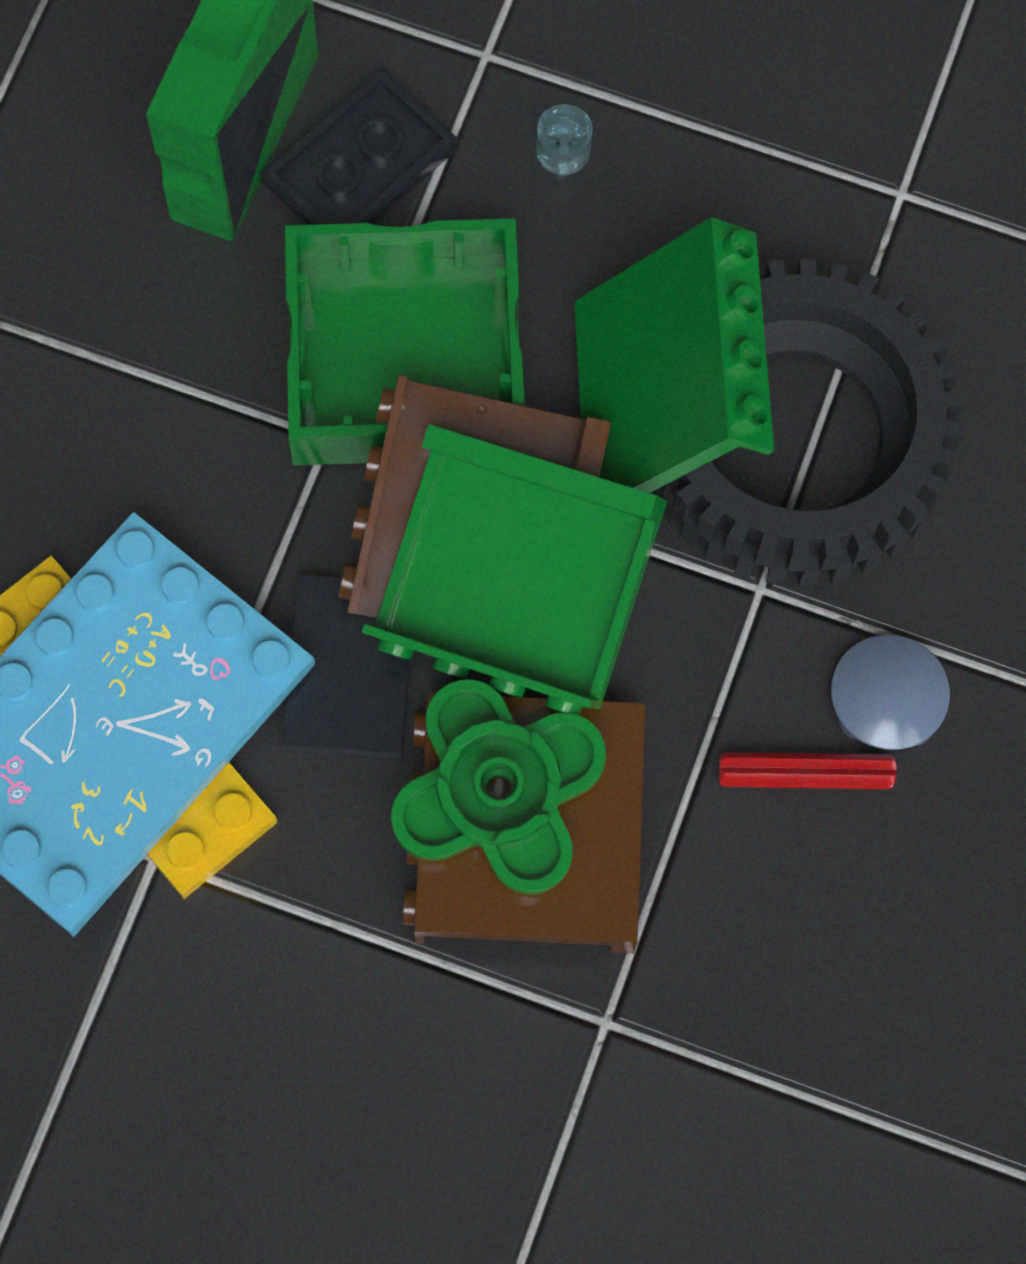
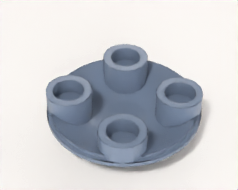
(890, 692)

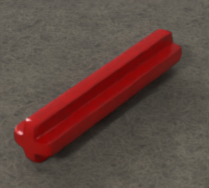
(807, 770)

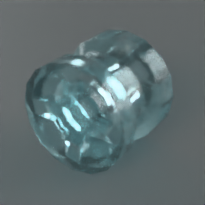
(566, 125)

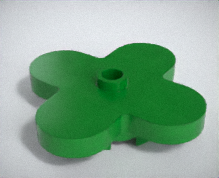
(481, 743)

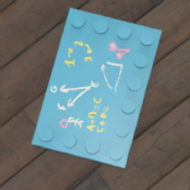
(125, 715)

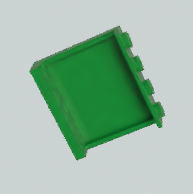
(677, 357)
(517, 571)

